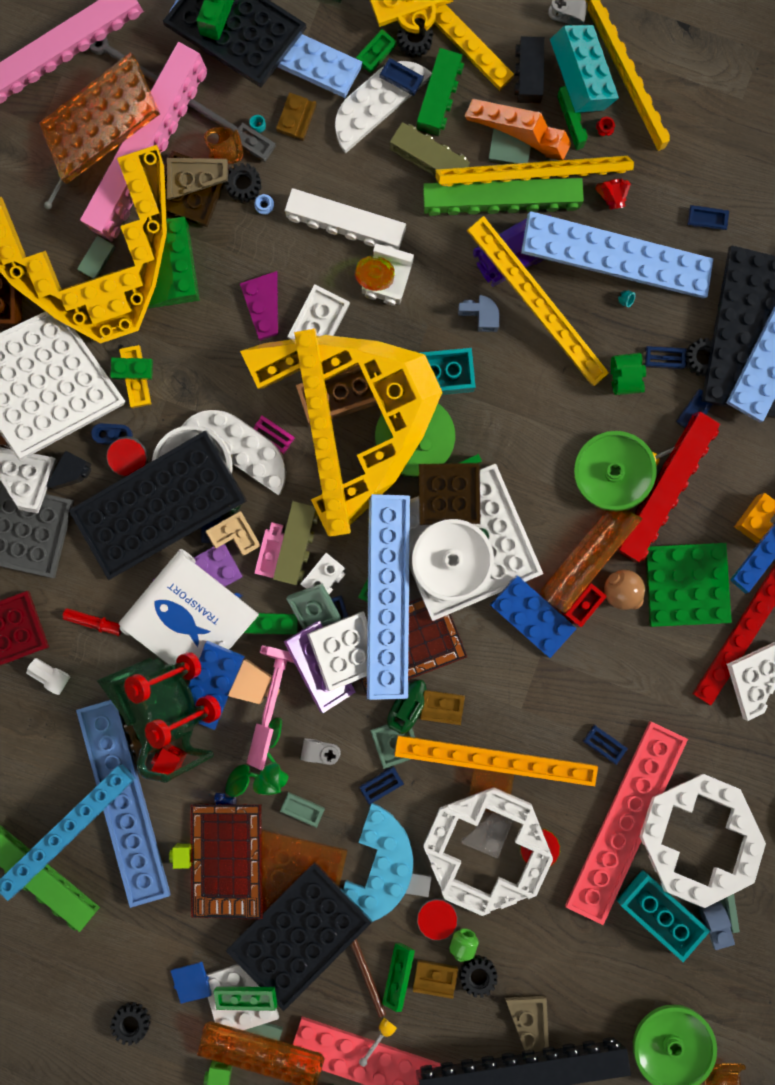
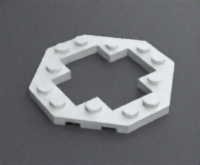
(740, 821)
(529, 836)

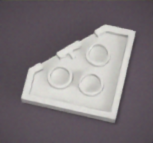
(26, 478)
(754, 680)

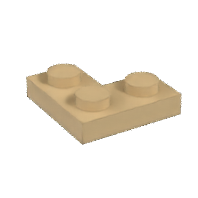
(236, 529)

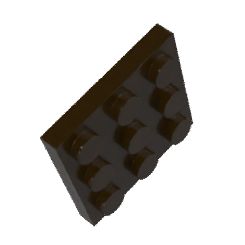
(194, 206)
(449, 492)

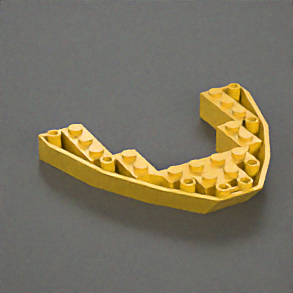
(113, 302)
(403, 390)

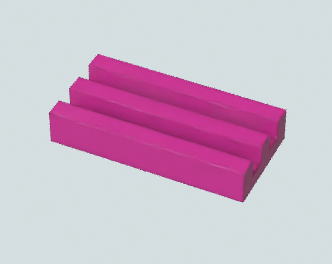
(287, 443)

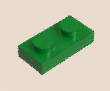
(376, 51)
(131, 368)

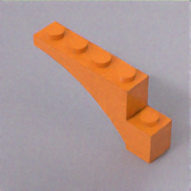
(522, 124)

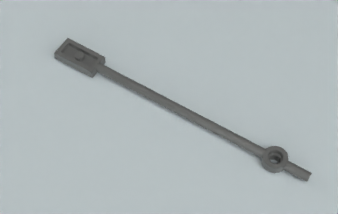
(250, 139)

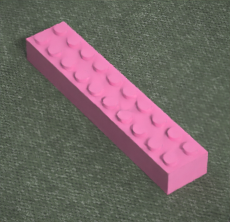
(171, 94)

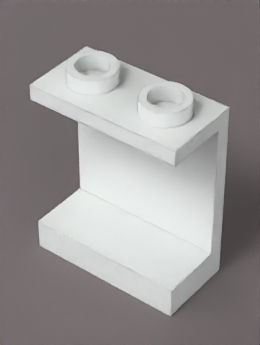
(402, 265)

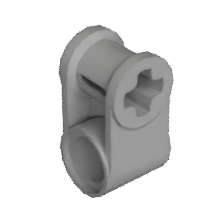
(569, 11)
(316, 751)

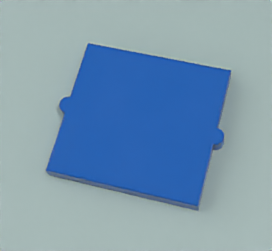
(191, 982)

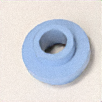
(261, 199)

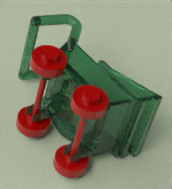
(161, 708)

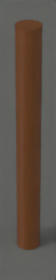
(368, 978)

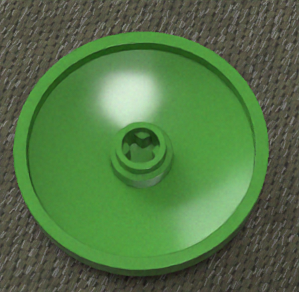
(615, 471)
(674, 1046)

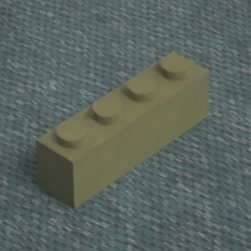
(424, 151)
(295, 544)

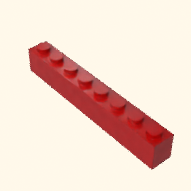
(669, 484)

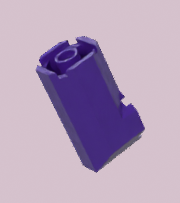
(514, 239)

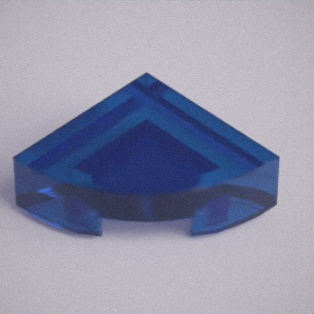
(221, 799)

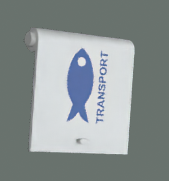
(185, 611)

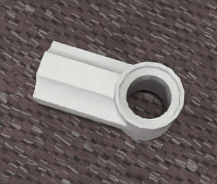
(52, 678)

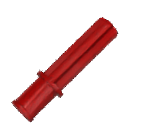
(100, 624)

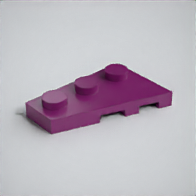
(262, 302)

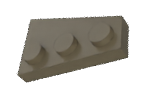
(194, 174)
(530, 1020)

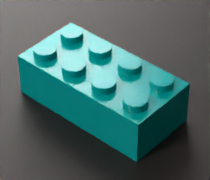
(584, 68)
(453, 370)
(663, 916)

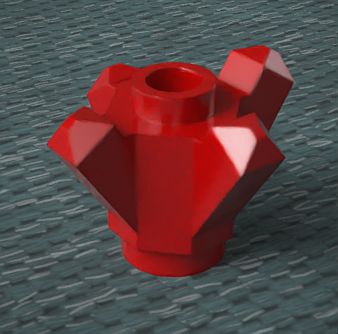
(614, 192)

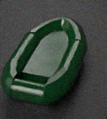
(407, 709)

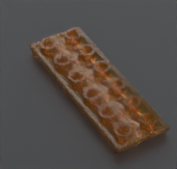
(588, 558)
(260, 1054)

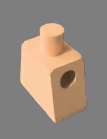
(251, 683)

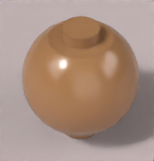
(624, 590)

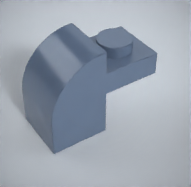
(485, 310)
(718, 923)

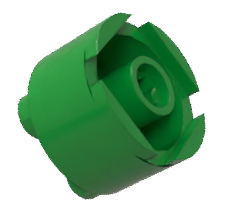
(627, 374)

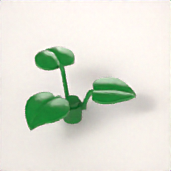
(268, 781)

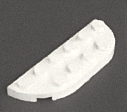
(370, 106)
(247, 447)

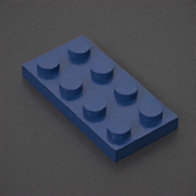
(533, 616)
(216, 677)

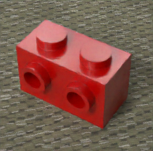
(585, 605)
(168, 759)

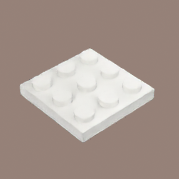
(341, 650)
(237, 1019)

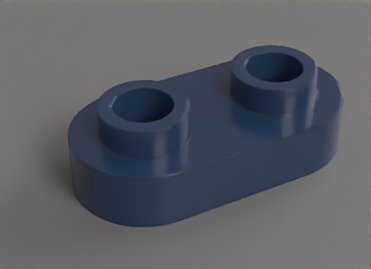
(112, 432)

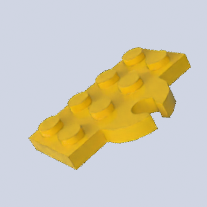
(406, 12)

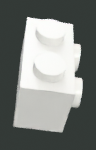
(325, 572)

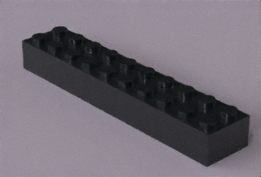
(548, 1067)

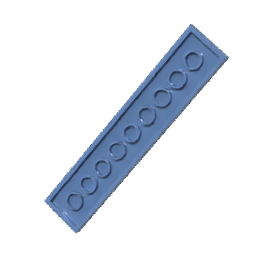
(127, 814)

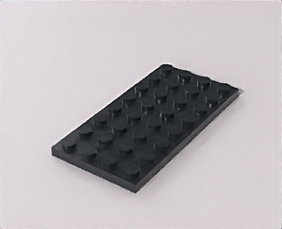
(741, 315)
(157, 505)

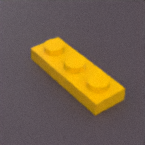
(137, 389)

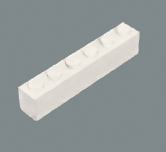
(344, 220)

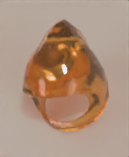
(228, 145)
(725, 1074)

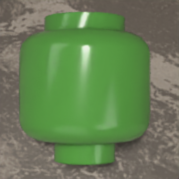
(464, 945)

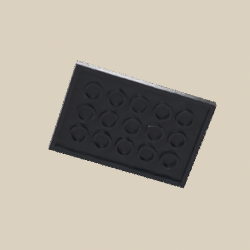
(252, 40)
(299, 935)

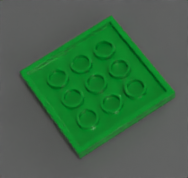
(688, 585)

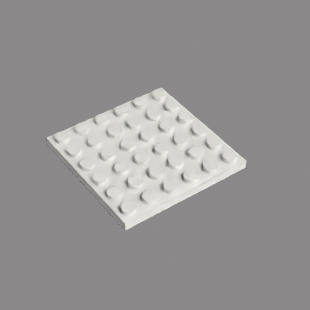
(49, 385)
(507, 537)

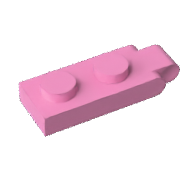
(270, 550)

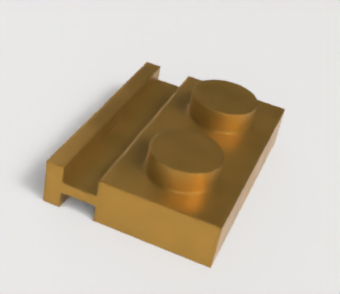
(296, 116)
(442, 707)
(435, 979)

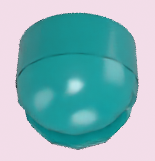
(254, 123)
(627, 298)

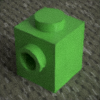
(218, 1074)

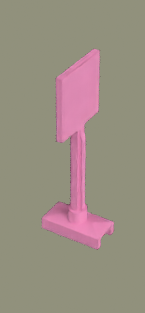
(263, 733)

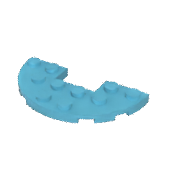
(391, 866)

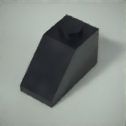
(69, 471)

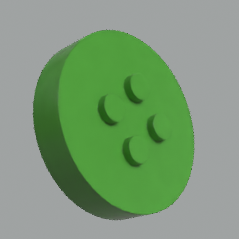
(433, 448)

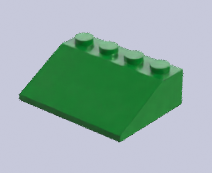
(177, 272)

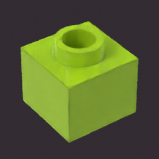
(181, 856)

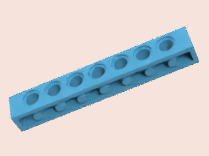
(65, 831)

